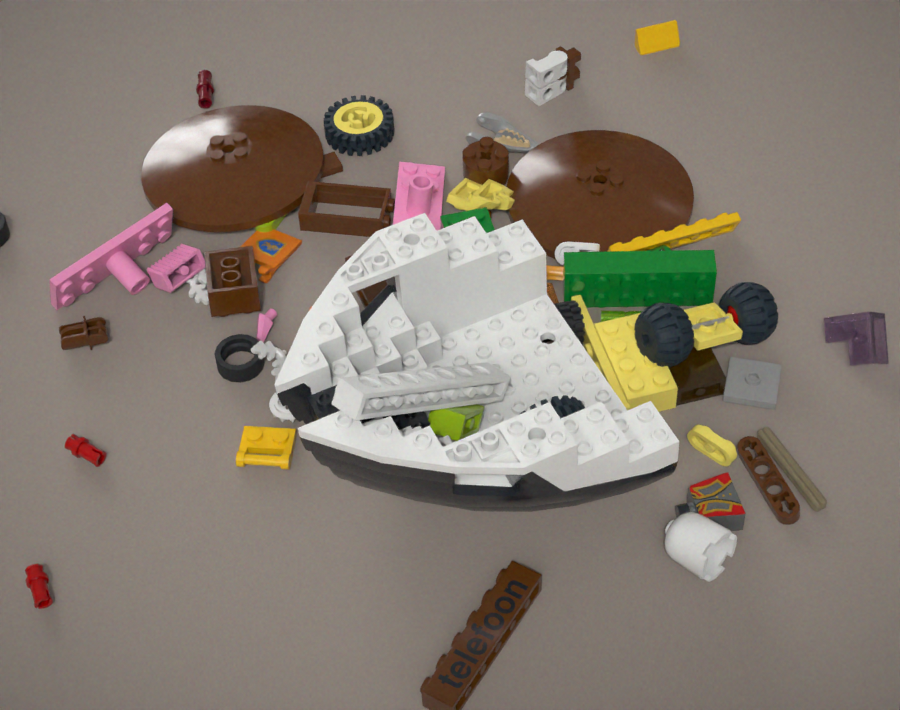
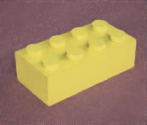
(636, 375)

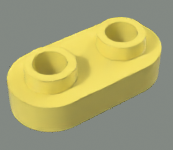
(712, 445)

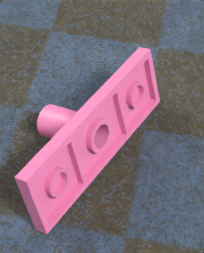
(419, 192)
(114, 258)

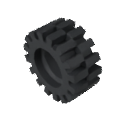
(573, 317)

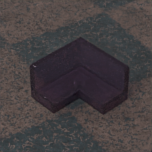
(865, 336)

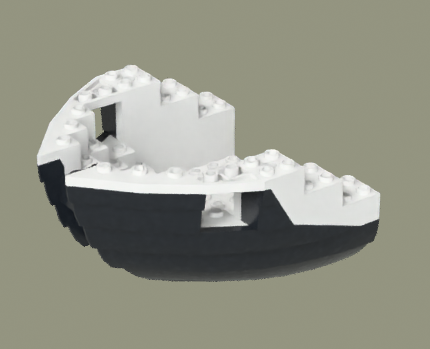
(454, 303)

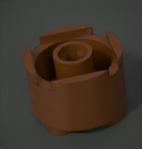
(486, 161)

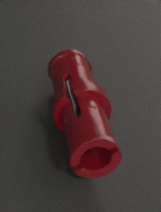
(204, 89)

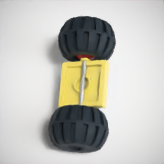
(669, 332)

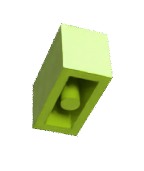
(456, 421)

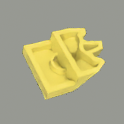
(471, 195)

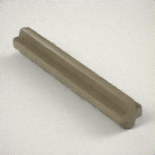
(792, 469)

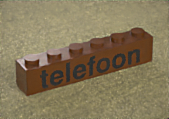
(482, 638)

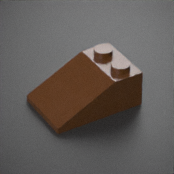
(232, 281)

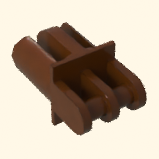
(84, 333)

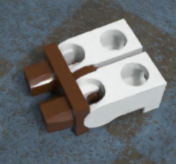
(551, 75)

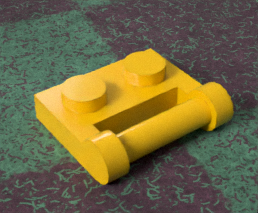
(266, 441)

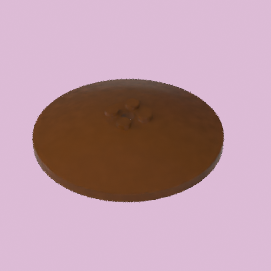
(237, 190)
(562, 203)

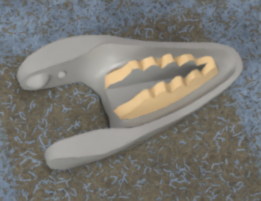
(504, 133)

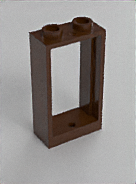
(344, 195)

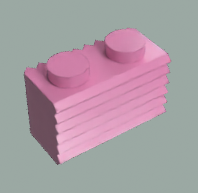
(176, 268)

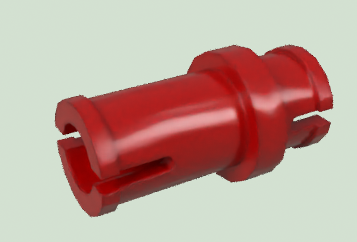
(82, 448)
(37, 582)

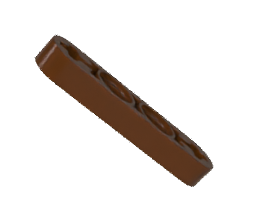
(771, 478)

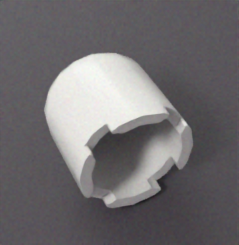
(699, 544)

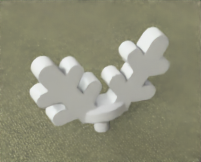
(199, 290)
(271, 352)

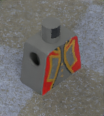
(715, 500)

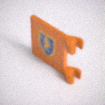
(271, 251)

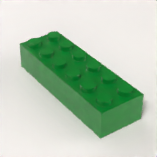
(640, 277)

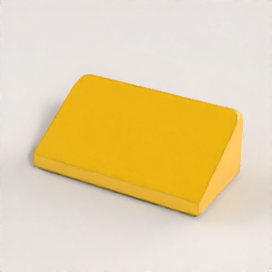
(657, 37)

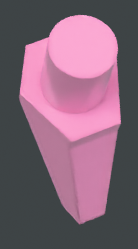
(264, 324)

